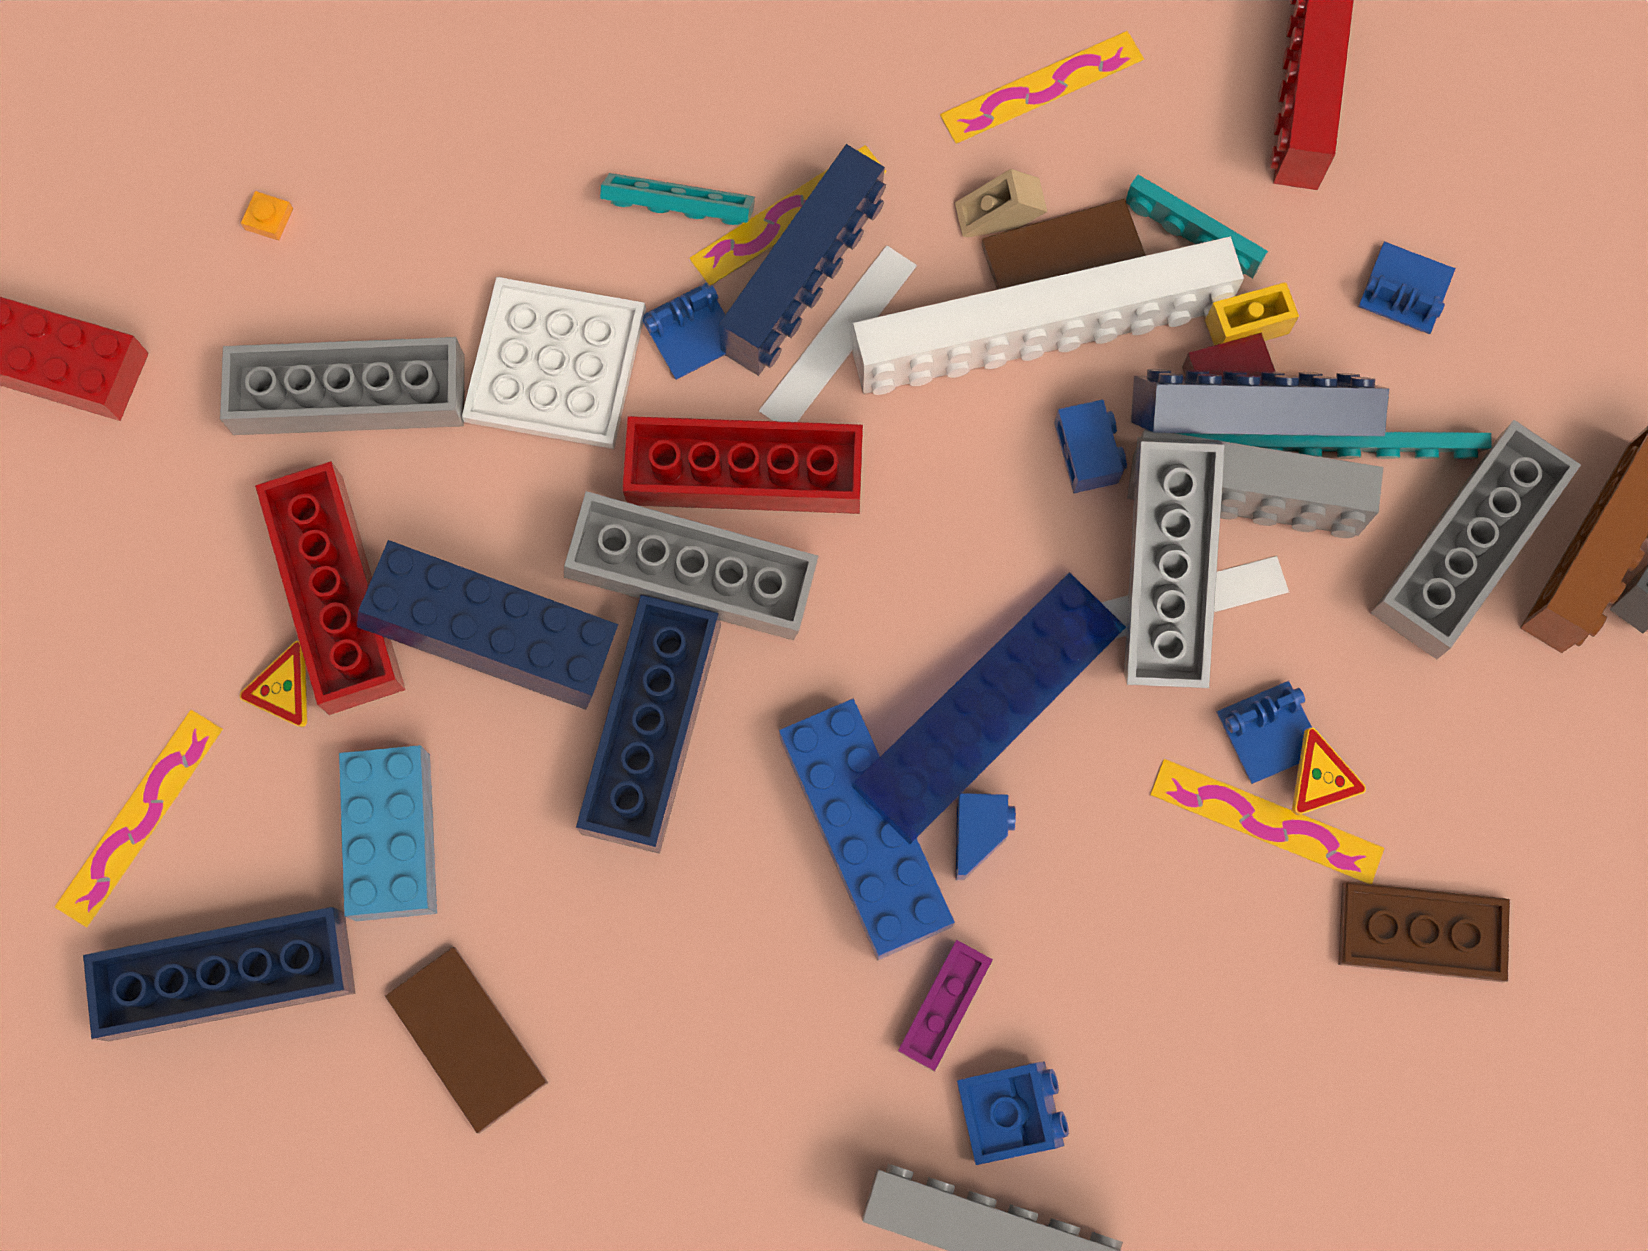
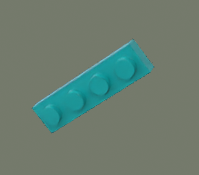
(666, 196)
(1190, 223)

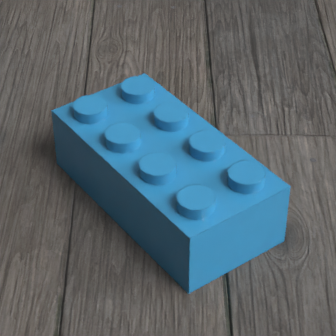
(387, 833)

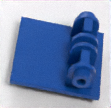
(1407, 288)
(687, 330)
(1267, 730)

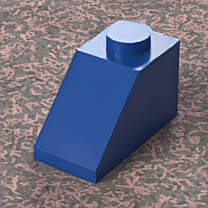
(980, 829)

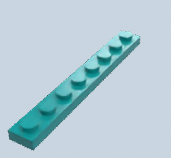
(1424, 444)

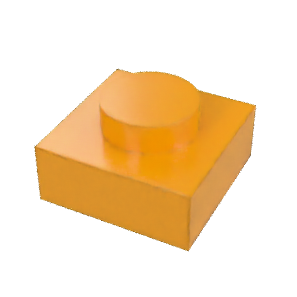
(267, 215)

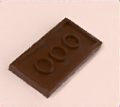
(1063, 245)
(1424, 932)
(466, 1040)

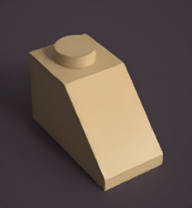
(1001, 204)

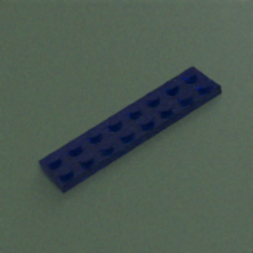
(988, 708)

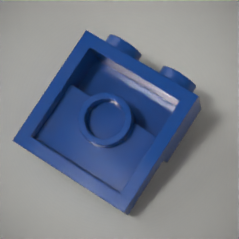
(1012, 1112)

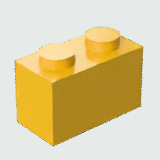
(1255, 312)

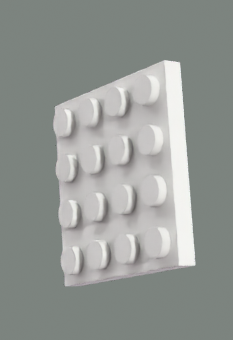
(554, 362)

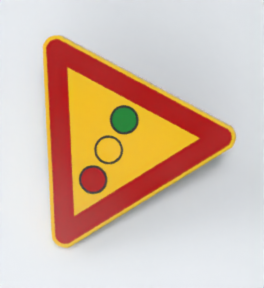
(281, 687)
(1322, 776)

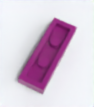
(945, 1005)

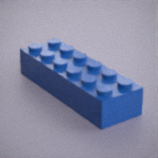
(878, 867)

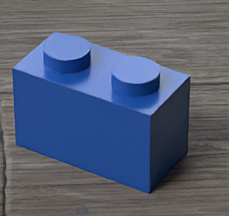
(1090, 446)

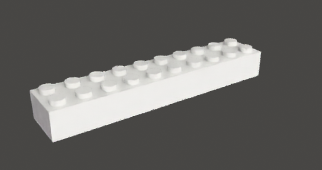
(1044, 316)

